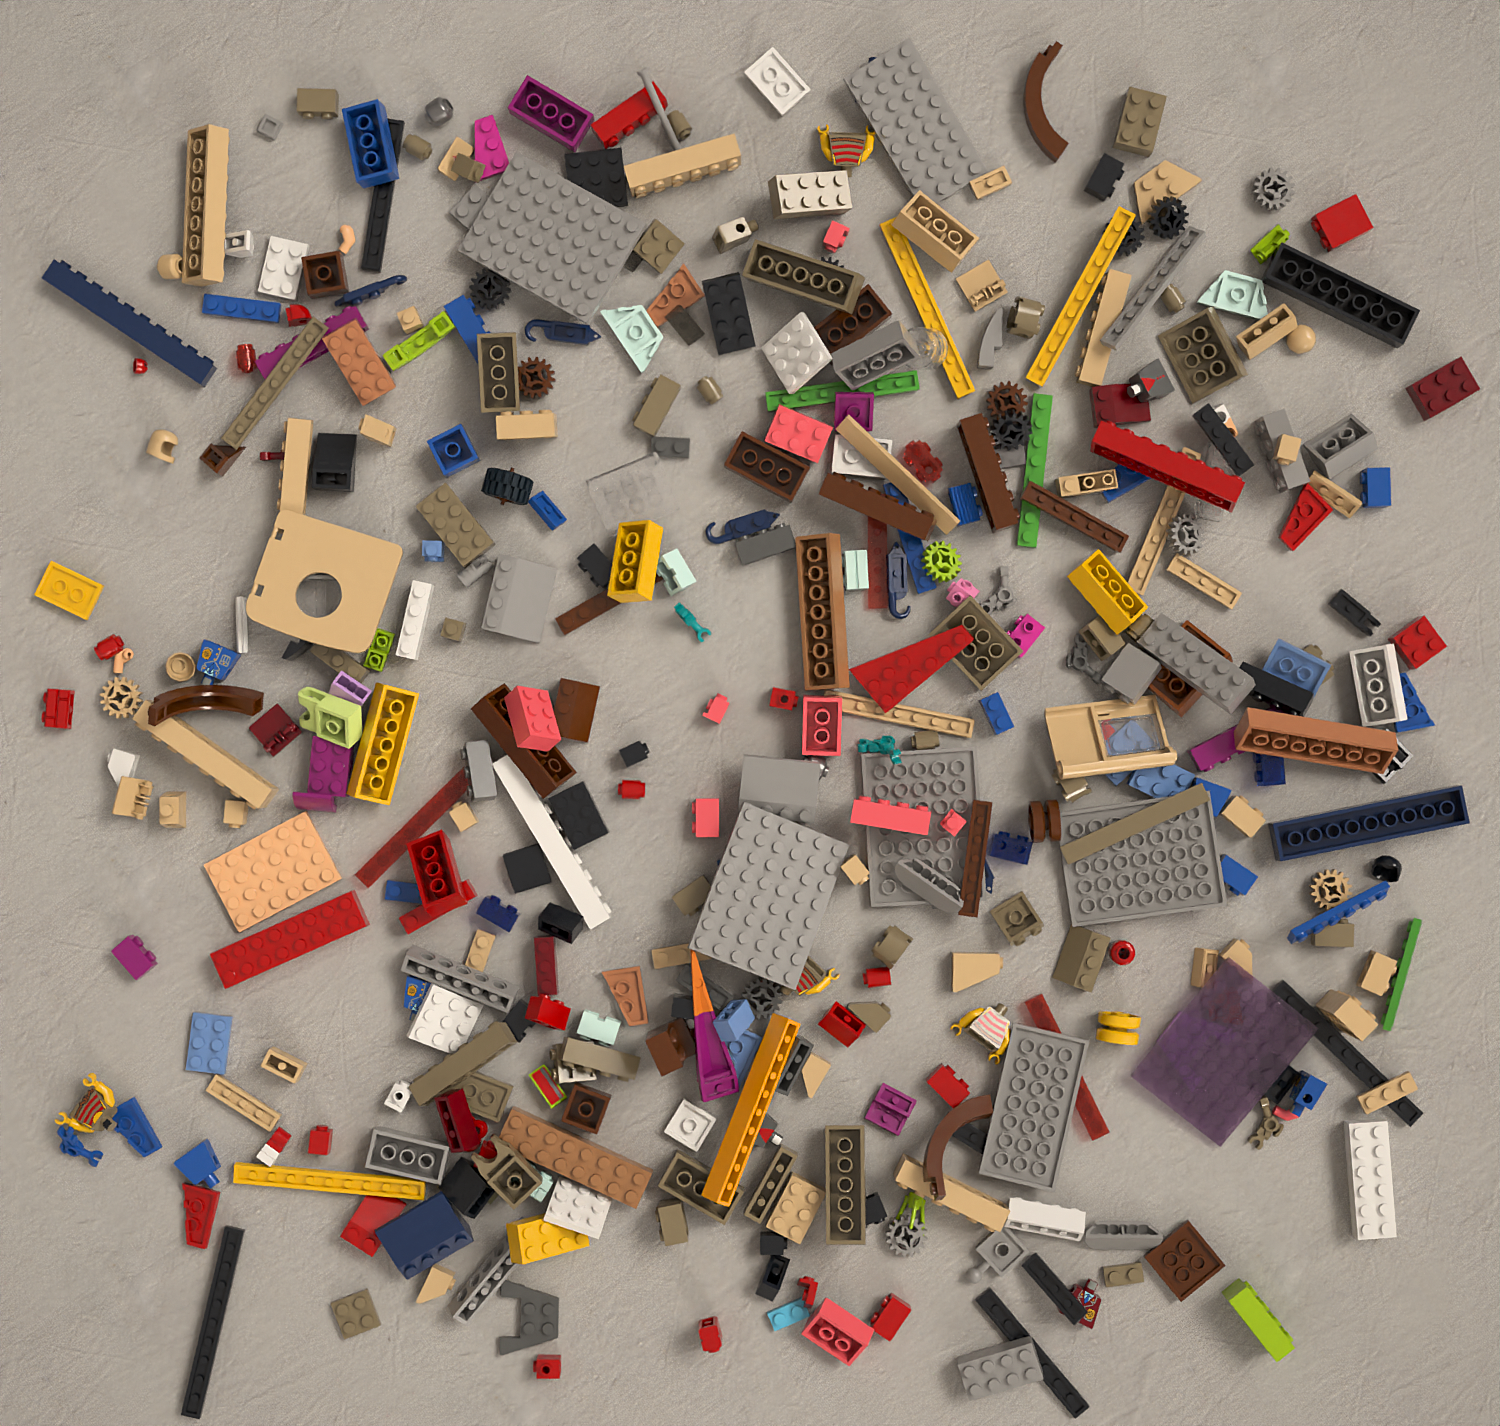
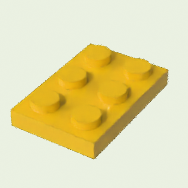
(69, 590)

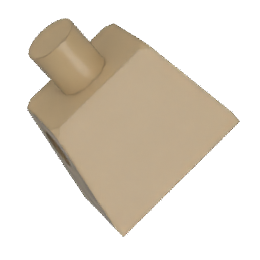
(172, 809)

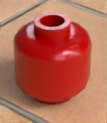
(1128, 952)

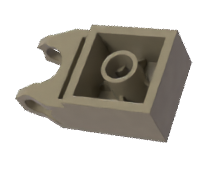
(504, 1166)

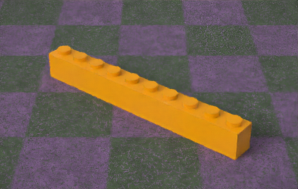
(750, 1110)

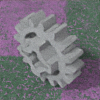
(1272, 180)
(1185, 535)
(913, 1234)

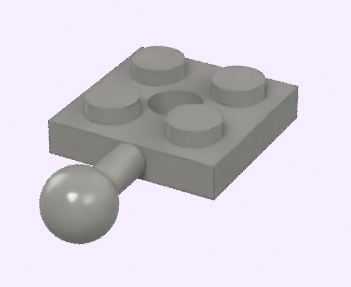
(1000, 1263)

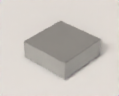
(270, 127)

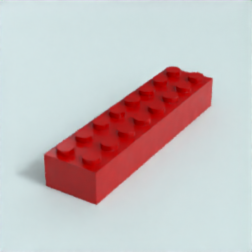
(1167, 466)
(289, 939)

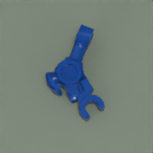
(74, 1147)

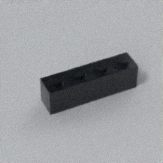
(1278, 692)

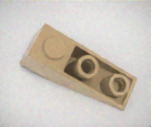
(377, 430)
(1086, 483)

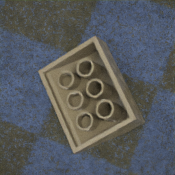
(1202, 354)
(988, 652)

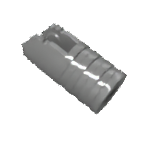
(474, 570)

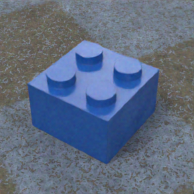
(453, 450)

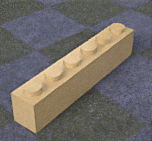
(1109, 307)
(295, 466)

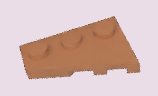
(680, 290)
(629, 992)

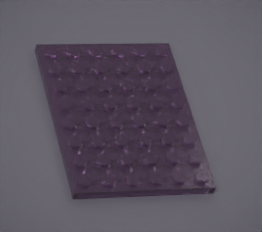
(1224, 1051)

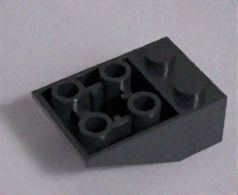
(334, 462)

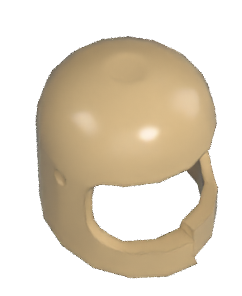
(162, 444)

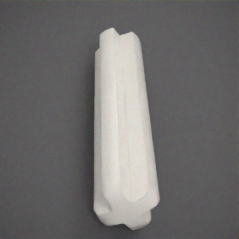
(241, 625)

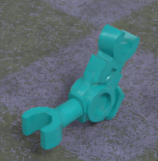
(690, 620)
(884, 746)

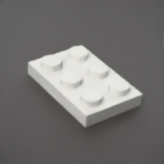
(777, 81)
(283, 268)
(850, 461)

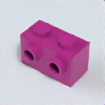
(1025, 632)

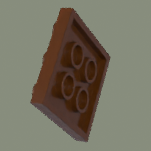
(1184, 1260)

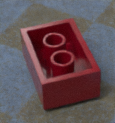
(1442, 388)

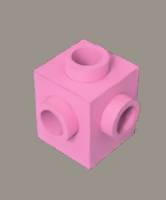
(961, 591)

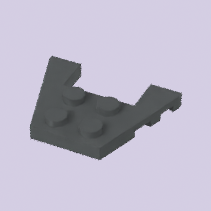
(538, 1317)

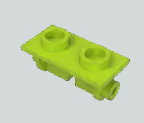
(1269, 243)

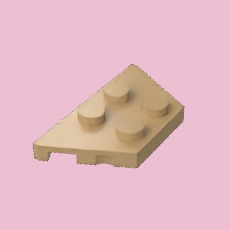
(1162, 181)

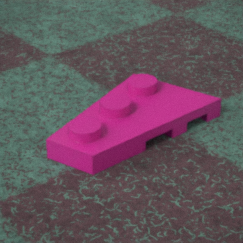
(489, 147)

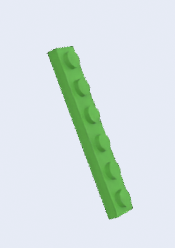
(1398, 982)

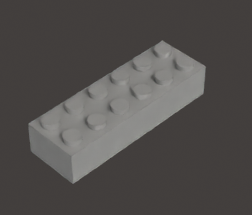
(1196, 663)

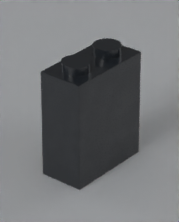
(466, 1188)

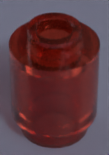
(245, 358)

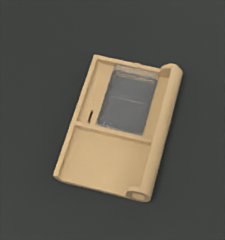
(1108, 737)

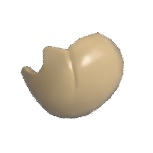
(1301, 339)
(180, 667)

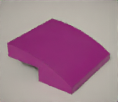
(314, 802)
(890, 1109)

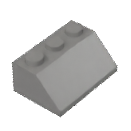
(1341, 446)

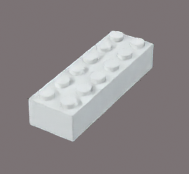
(1369, 1178)

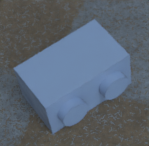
(733, 1020)

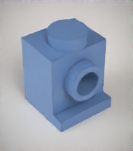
(433, 551)

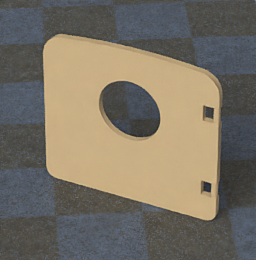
(311, 546)

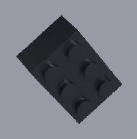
(579, 815)

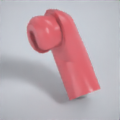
(1284, 1114)

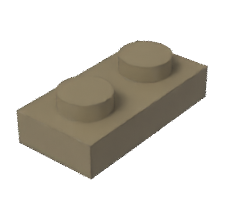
(1123, 1274)

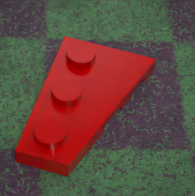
(1304, 517)
(200, 1213)

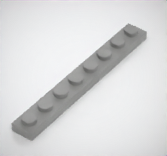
(1153, 288)

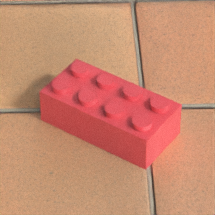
(890, 816)

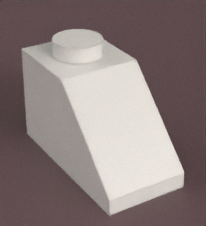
(239, 244)
(122, 764)

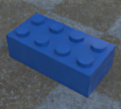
(370, 143)

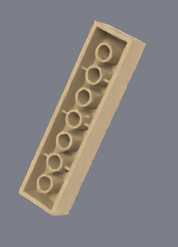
(205, 205)
(209, 757)

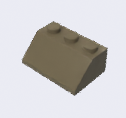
(1081, 958)

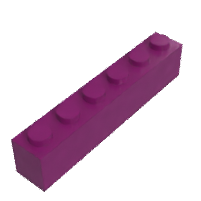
(268, 361)
(1217, 749)

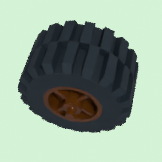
(507, 486)

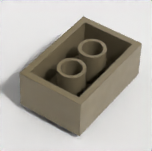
(1139, 121)

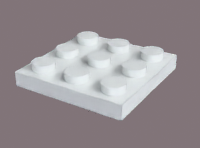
(796, 353)
(444, 1019)
(577, 1208)

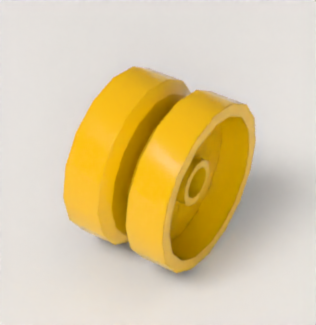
(1118, 1025)

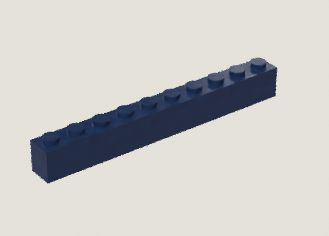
(128, 322)

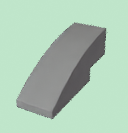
(991, 341)

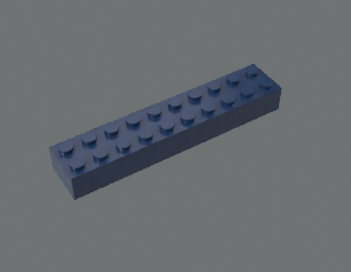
(1368, 823)

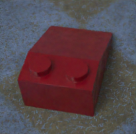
(1115, 405)

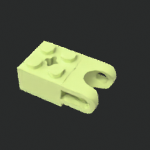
(330, 717)

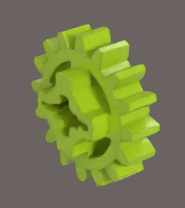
(941, 561)

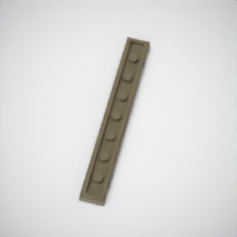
(275, 382)
(1135, 823)

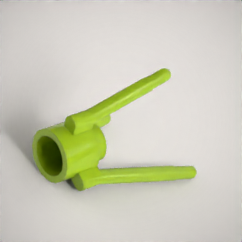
(915, 1203)

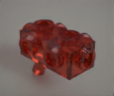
(919, 456)

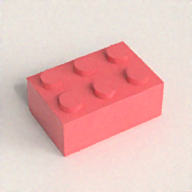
(798, 433)
(532, 718)
(822, 725)
(837, 1331)

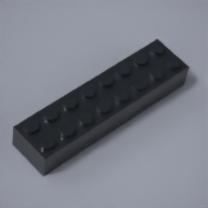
(1340, 295)

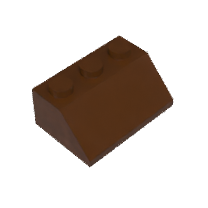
(575, 709)

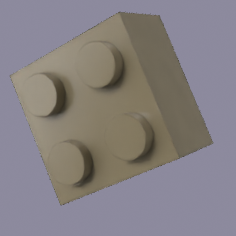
(673, 1221)

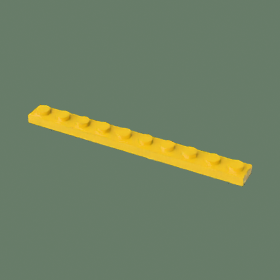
(1080, 296)
(926, 306)
(329, 1181)

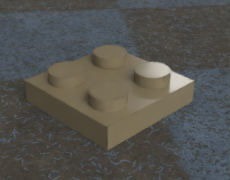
(658, 246)
(355, 1313)

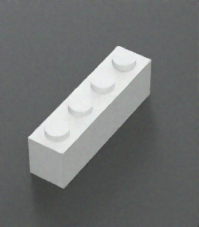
(415, 620)
(1045, 1219)

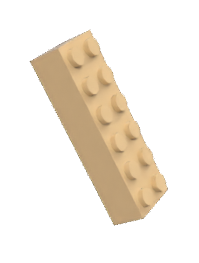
(683, 165)
(959, 1196)

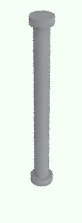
(659, 108)

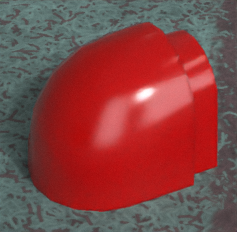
(297, 315)

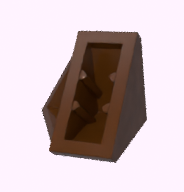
(220, 457)

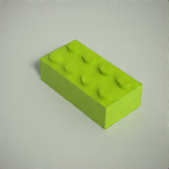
(1262, 1324)

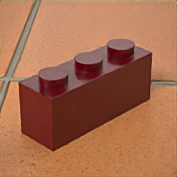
(546, 965)
(457, 1120)

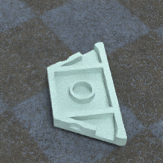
(1236, 295)
(635, 332)

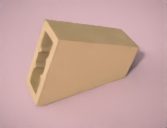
(973, 968)

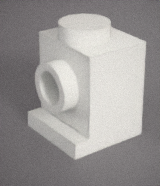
(396, 1103)

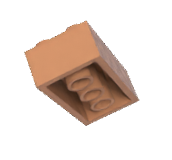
(359, 361)

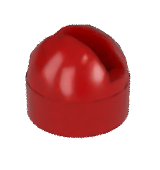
(139, 366)

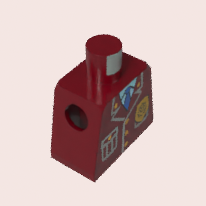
(1088, 1299)

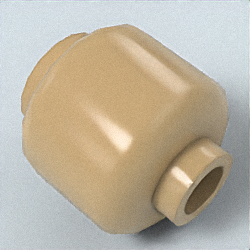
(170, 266)

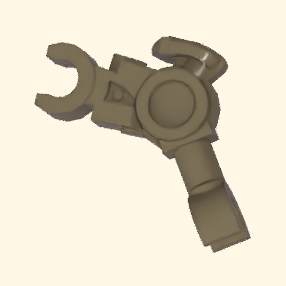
(1268, 1125)

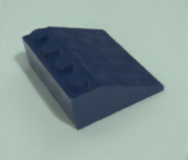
(424, 1235)

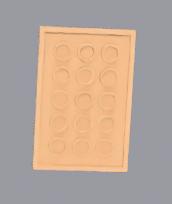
(272, 871)

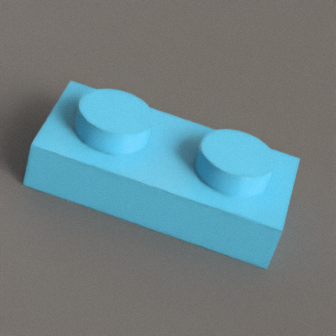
(788, 1314)

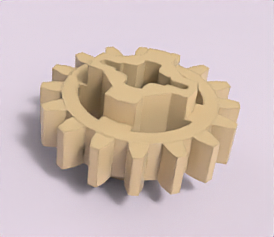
(120, 690)
(1335, 884)

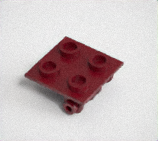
(275, 730)

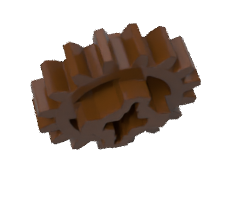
(539, 369)
(998, 397)

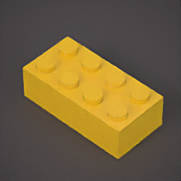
(635, 561)
(1107, 592)
(537, 1239)

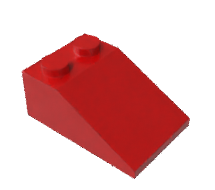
(369, 1216)

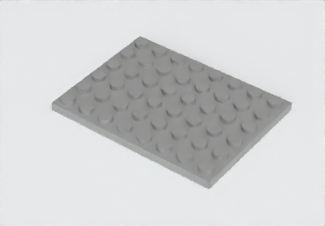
(552, 238)
(928, 778)
(1147, 874)
(768, 896)

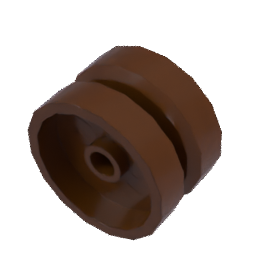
(1046, 820)

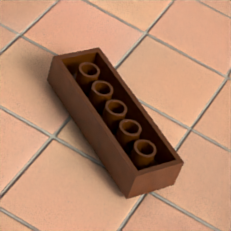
(987, 472)
(878, 507)
(542, 768)

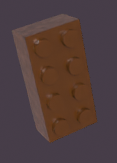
(843, 328)
(766, 467)

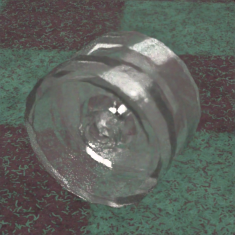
(931, 348)

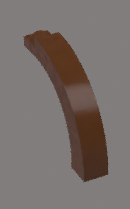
(1040, 129)
(205, 698)
(966, 1112)

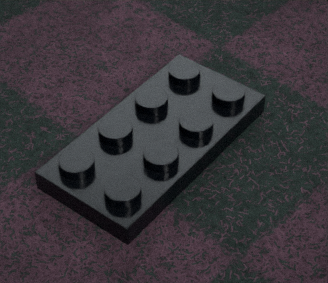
(728, 313)

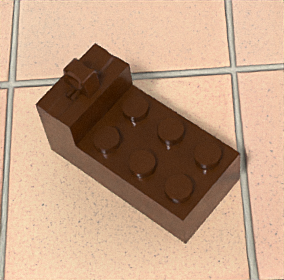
(671, 1045)

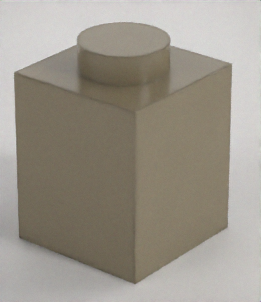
(468, 167)
(453, 629)

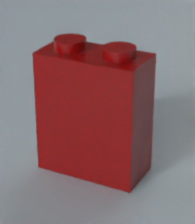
(1341, 223)

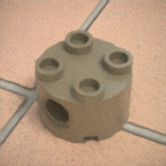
(1024, 317)
(1073, 787)
(892, 946)

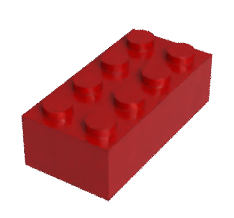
(436, 873)

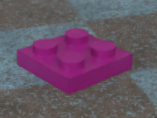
(857, 405)

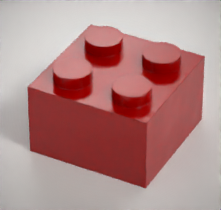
(1417, 642)

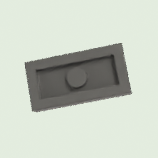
(671, 447)

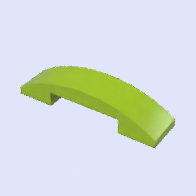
(419, 342)

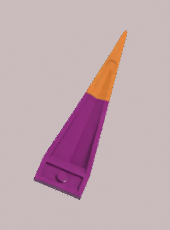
(713, 1063)

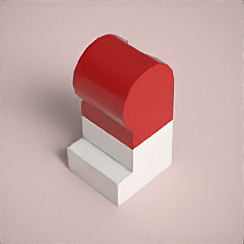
(274, 1147)

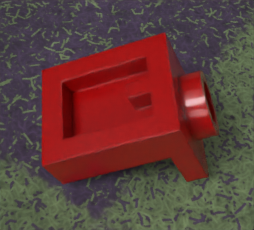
(808, 1295)

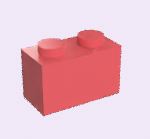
(706, 817)

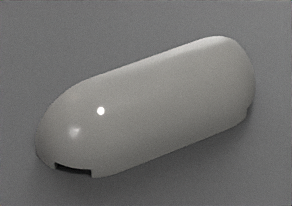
(929, 885)
(1123, 1235)

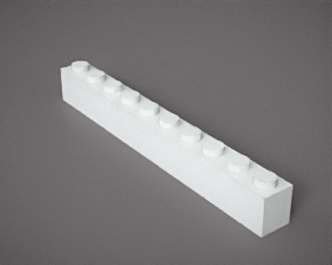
(553, 843)

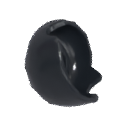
(1386, 868)

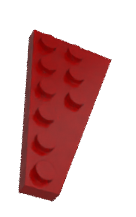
(902, 671)

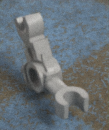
(1003, 594)

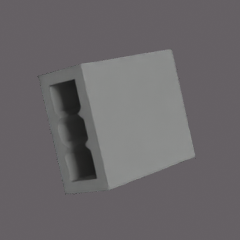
(1131, 674)

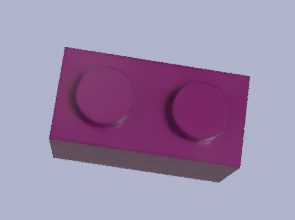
(134, 956)

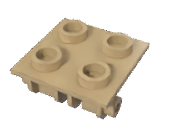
(982, 285)
(132, 796)

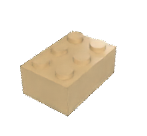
(526, 425)
(795, 1207)

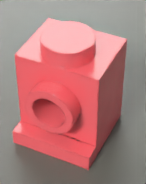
(834, 236)
(717, 708)
(953, 822)

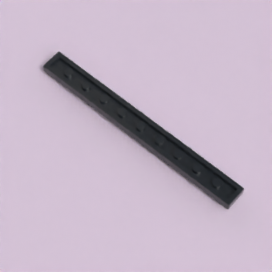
(1346, 1052)
(213, 1322)

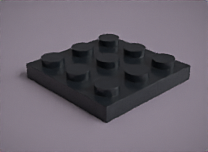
(599, 173)

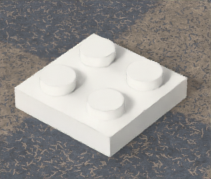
(690, 1125)

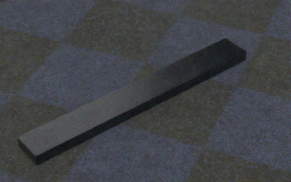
(381, 209)
(1014, 1330)

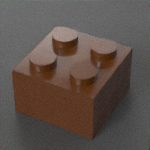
(325, 274)
(586, 1107)

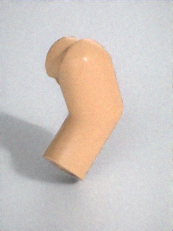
(348, 237)
(121, 658)

